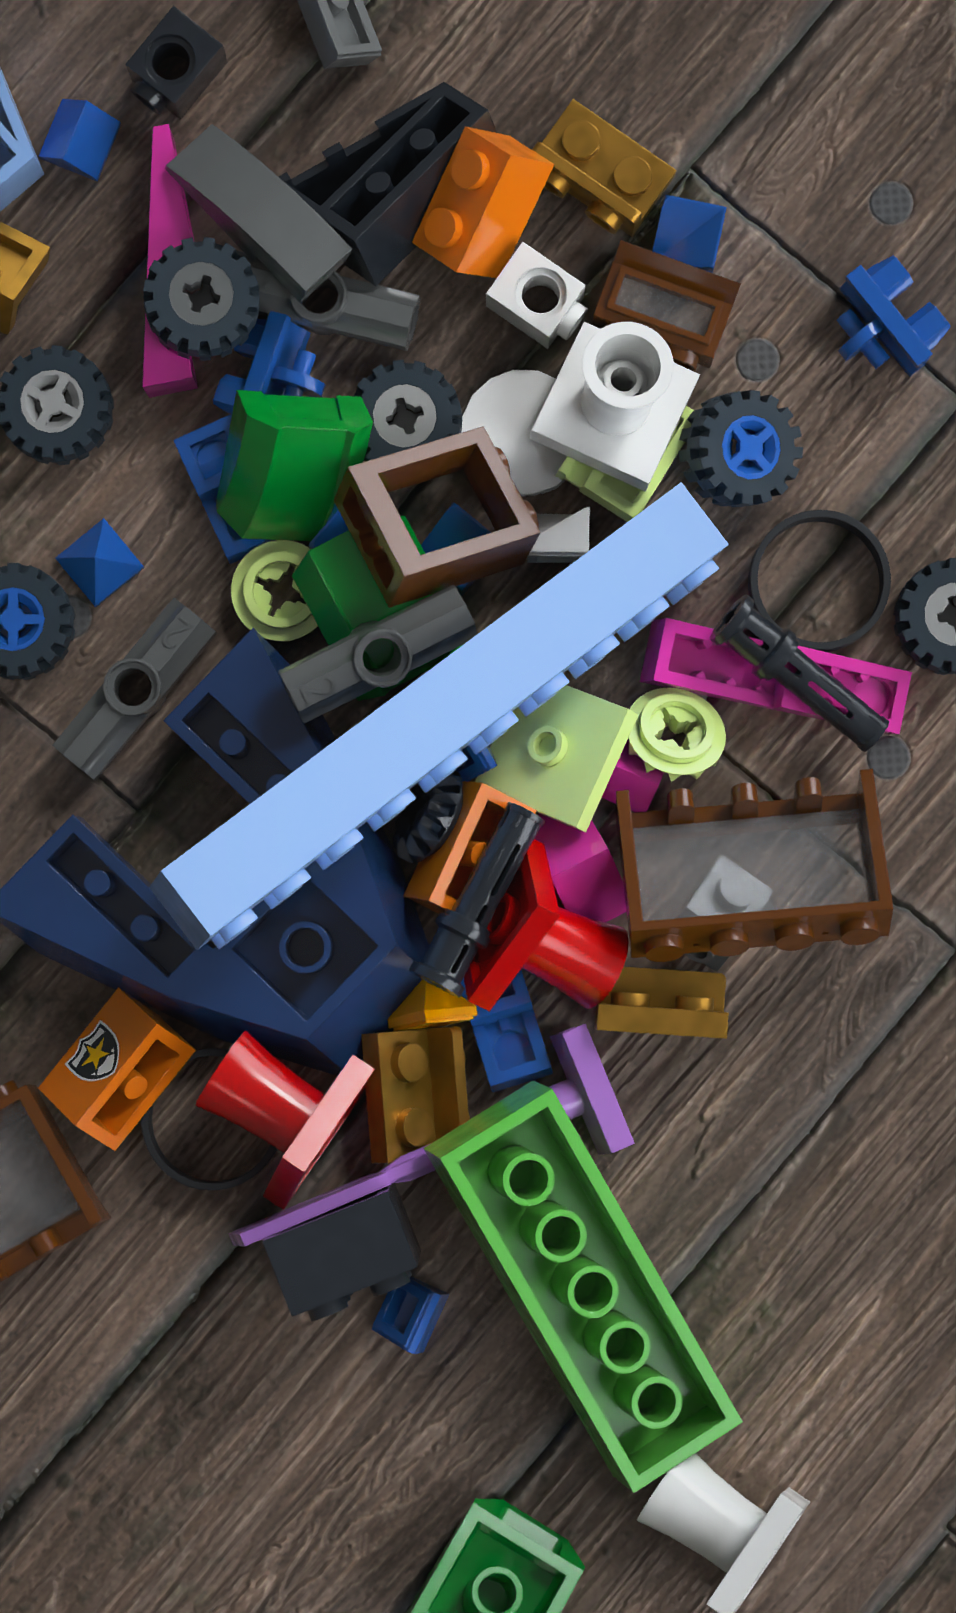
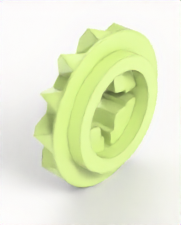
(253, 602)
(681, 713)

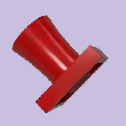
(550, 942)
(282, 1108)

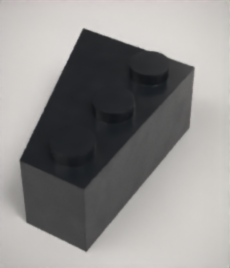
(386, 180)

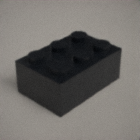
(344, 1252)

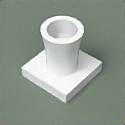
(616, 401)
(721, 1526)

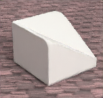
(561, 538)

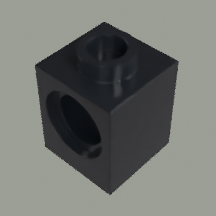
(175, 37)

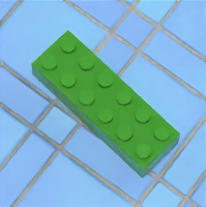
(583, 1285)

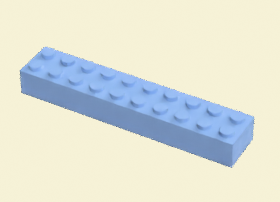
(427, 724)

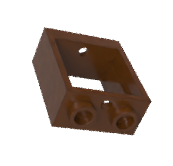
(386, 542)

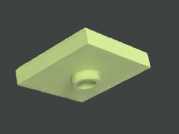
(561, 755)

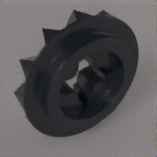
(428, 819)

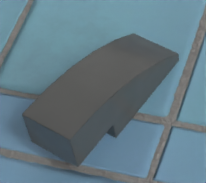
(259, 212)

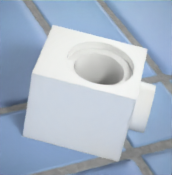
(531, 269)

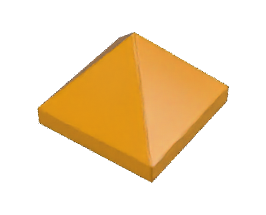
(430, 1008)

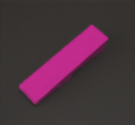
(168, 225)
(687, 659)

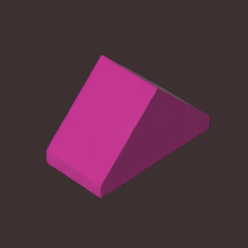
(582, 870)

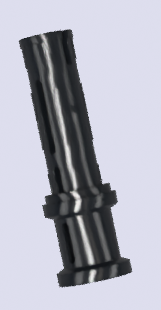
(769, 660)
(465, 926)

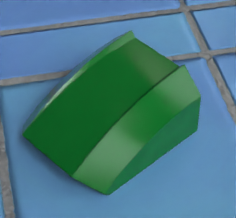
(288, 462)
(345, 595)
(500, 1565)

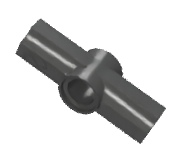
(361, 311)
(417, 635)
(105, 721)

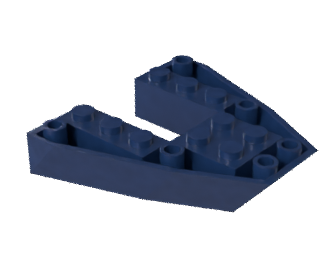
(301, 974)

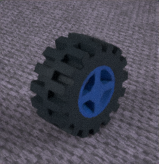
(762, 449)
(44, 607)

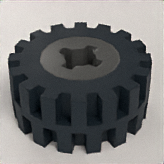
(194, 321)

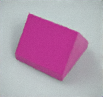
(632, 776)

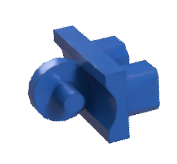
(872, 297)
(278, 365)

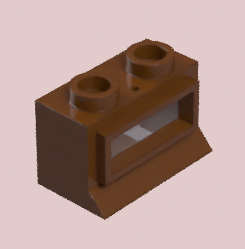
(671, 298)

